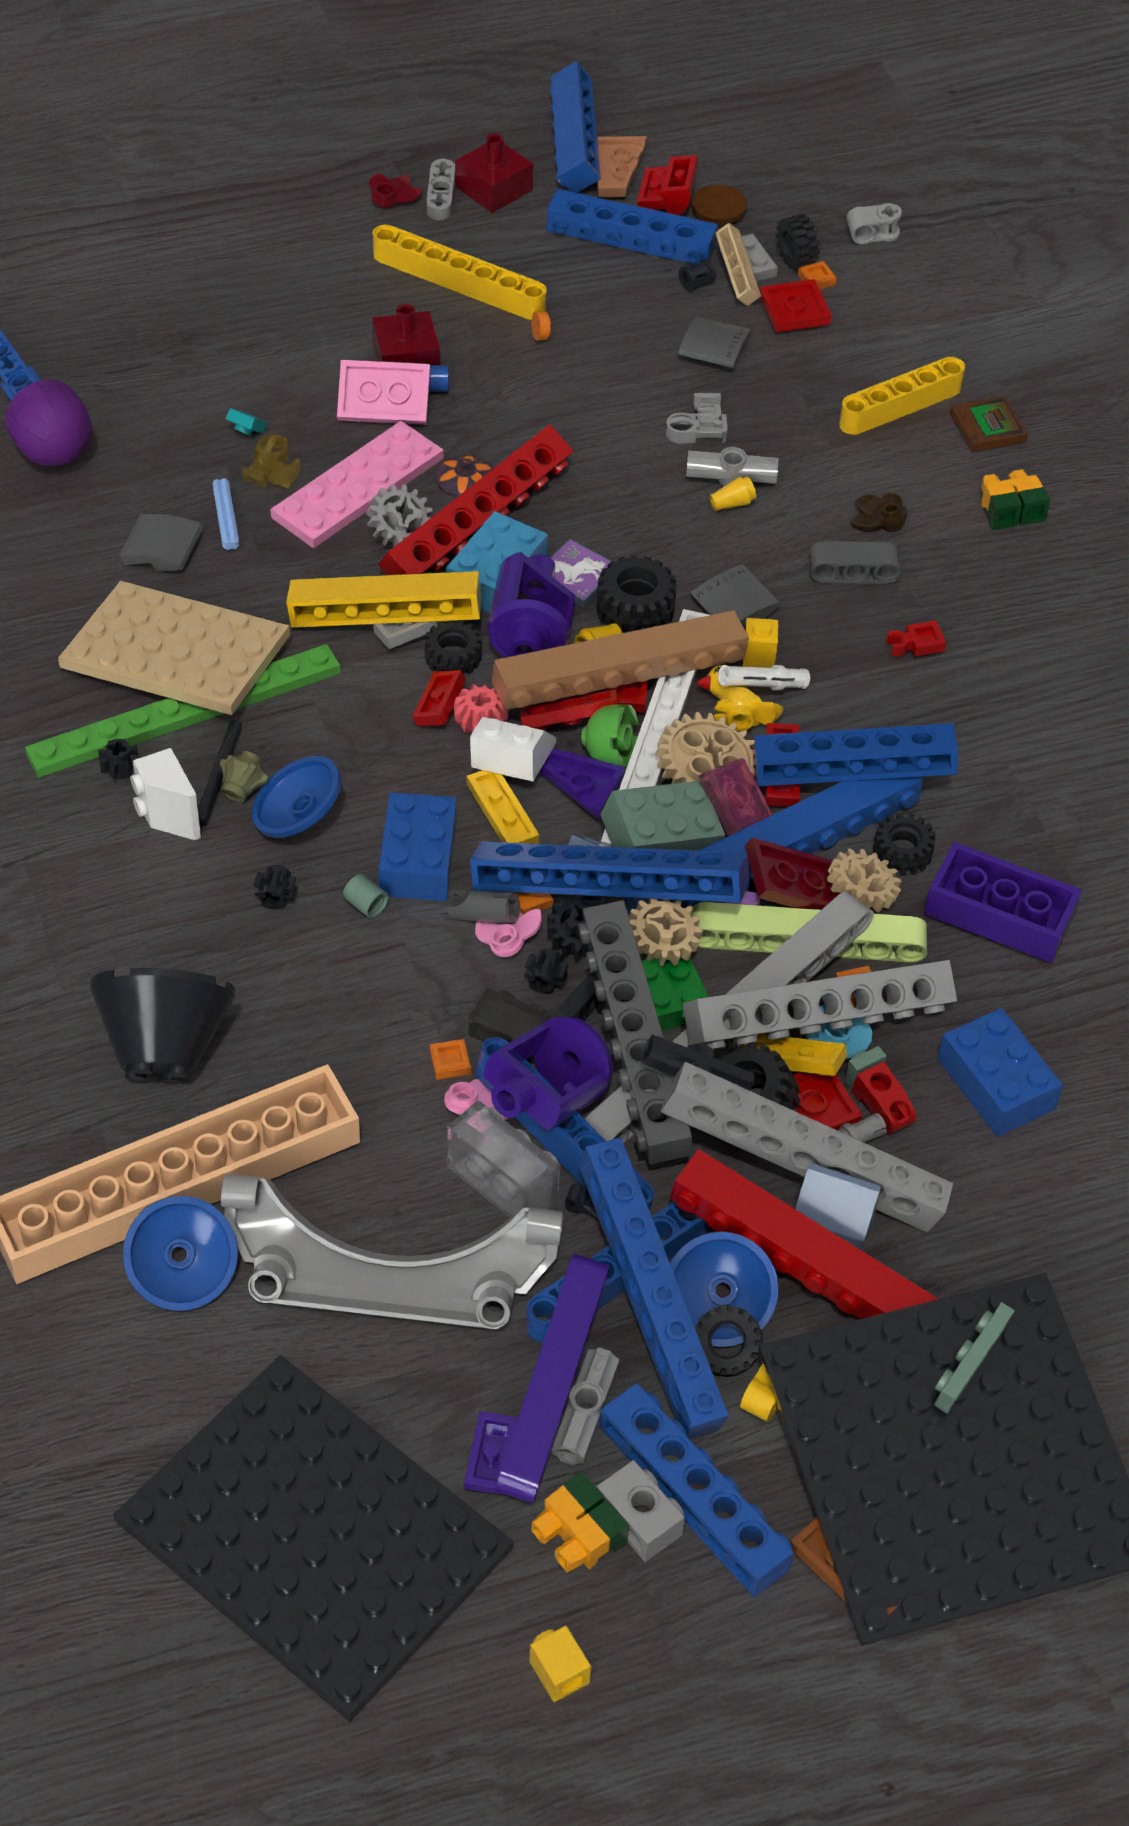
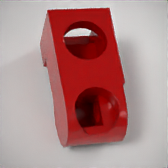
(884, 1096)

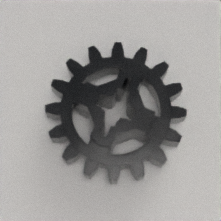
(568, 935)

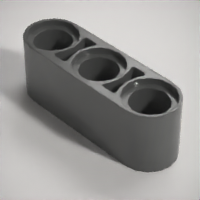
(855, 562)

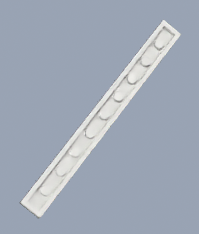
(665, 706)

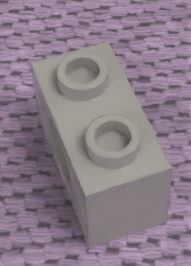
(648, 1530)

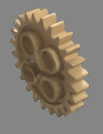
(701, 745)

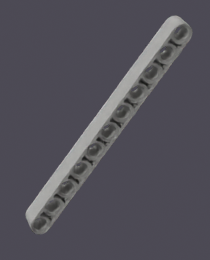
(790, 964)

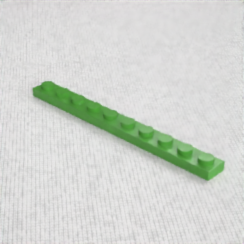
(171, 714)

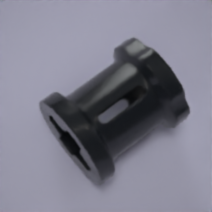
(696, 274)

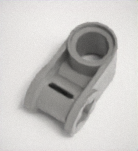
(873, 224)

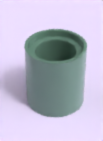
(365, 896)

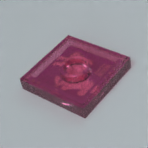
(735, 795)

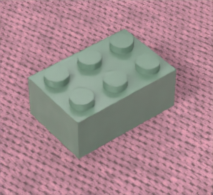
(662, 817)

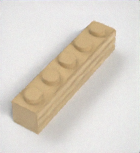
(738, 264)

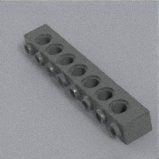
(611, 924)

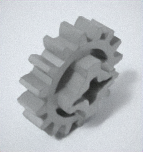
(397, 518)

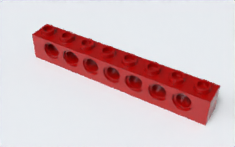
(544, 447)

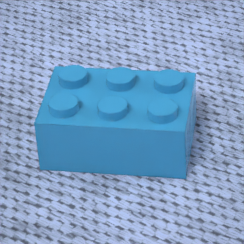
(491, 546)

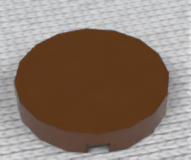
(719, 204)

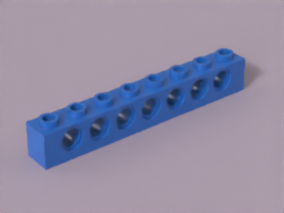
(610, 871)
(652, 1289)

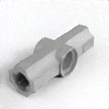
(731, 464)
(580, 1423)

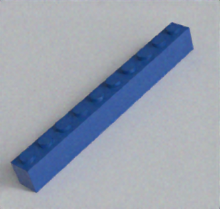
(820, 819)

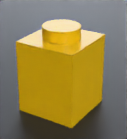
(762, 642)
(559, 1663)

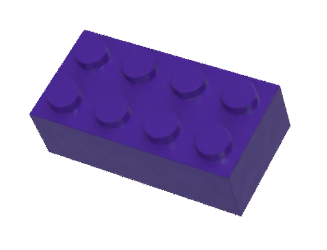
(1002, 902)

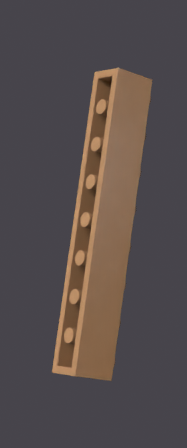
(619, 660)

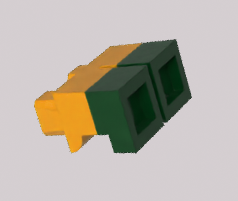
(1014, 500)
(582, 1521)

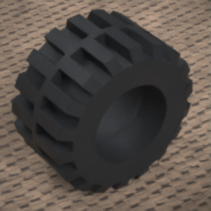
(636, 594)
(767, 1070)

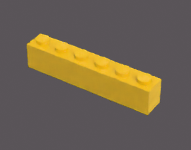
(384, 599)

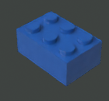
(418, 846)
(999, 1072)

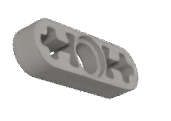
(446, 196)

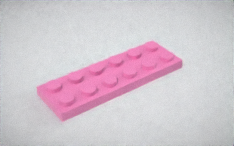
(349, 486)

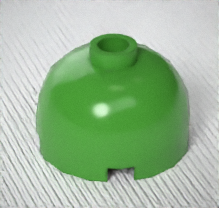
(611, 734)

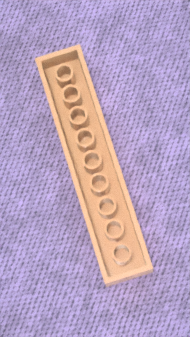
(100, 1198)

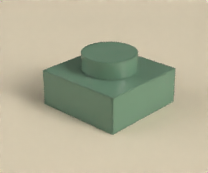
(862, 1061)

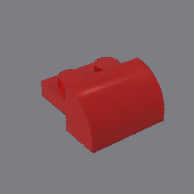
(669, 185)

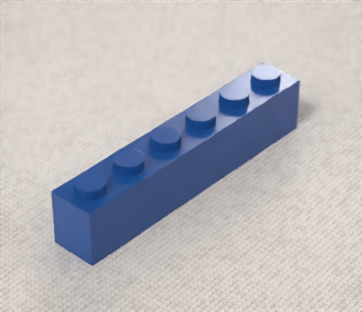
(575, 128)

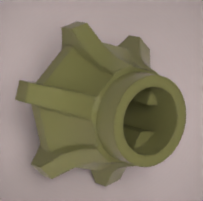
(241, 776)

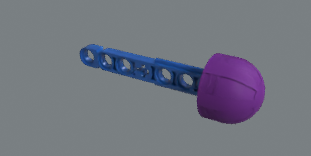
(43, 415)

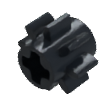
(118, 758)
(275, 886)
(546, 970)

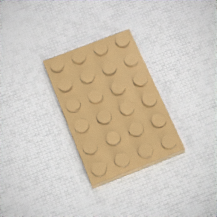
(175, 647)

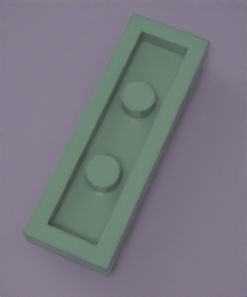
(971, 1356)

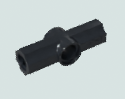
(670, 1057)

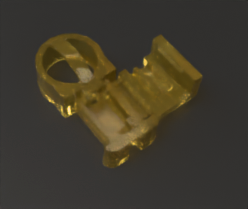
(271, 464)

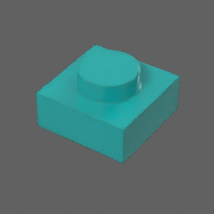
(245, 422)

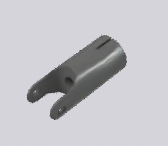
(483, 906)

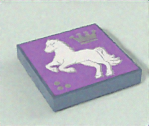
(579, 570)

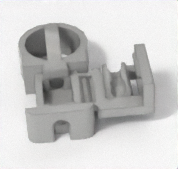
(707, 421)

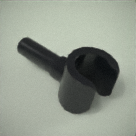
(576, 1201)

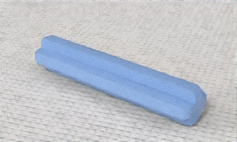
(225, 514)

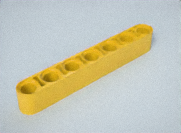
(458, 271)

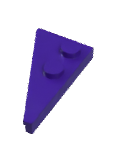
(583, 778)

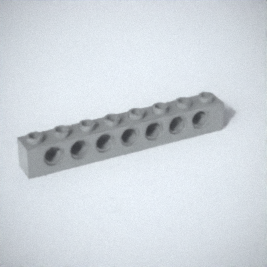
(932, 981)
(797, 1140)

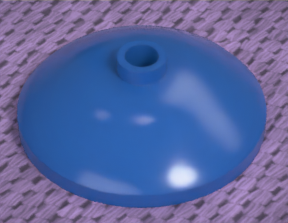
(297, 797)
(208, 1249)
(730, 1260)

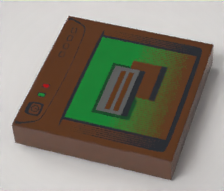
(988, 423)

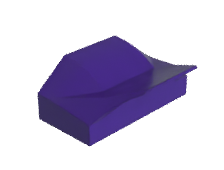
(488, 1451)

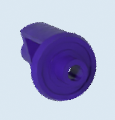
(528, 624)
(569, 1058)

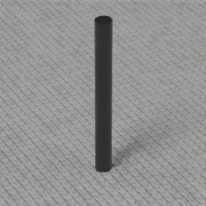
(216, 776)

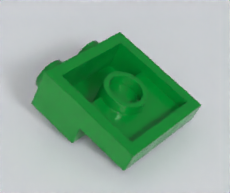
(671, 988)

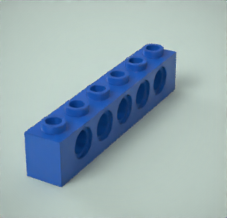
(631, 227)
(856, 754)
(752, 1567)

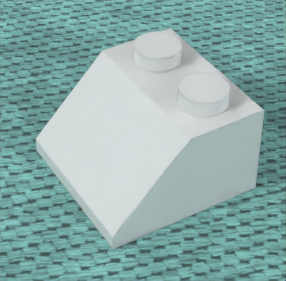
(509, 748)
(165, 795)

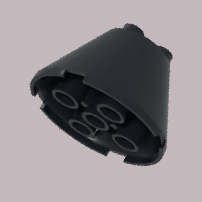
(160, 1019)

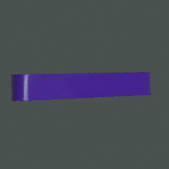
(552, 1379)

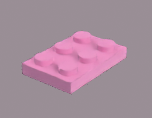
(383, 392)

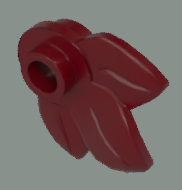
(392, 191)

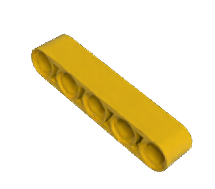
(901, 395)

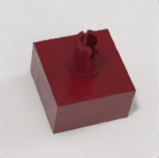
(494, 174)
(406, 337)

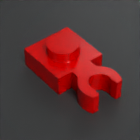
(920, 638)

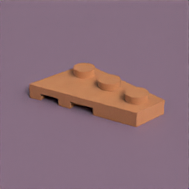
(618, 163)

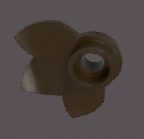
(880, 511)

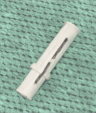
(764, 677)

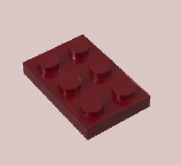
(789, 875)

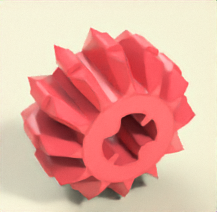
(475, 704)

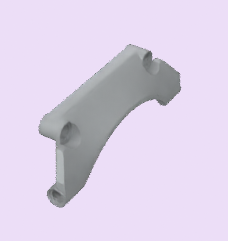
(333, 1275)

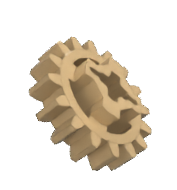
(864, 879)
(665, 930)

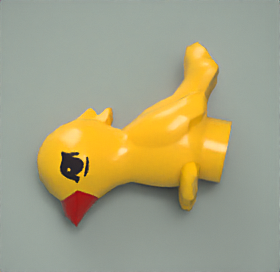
(739, 703)

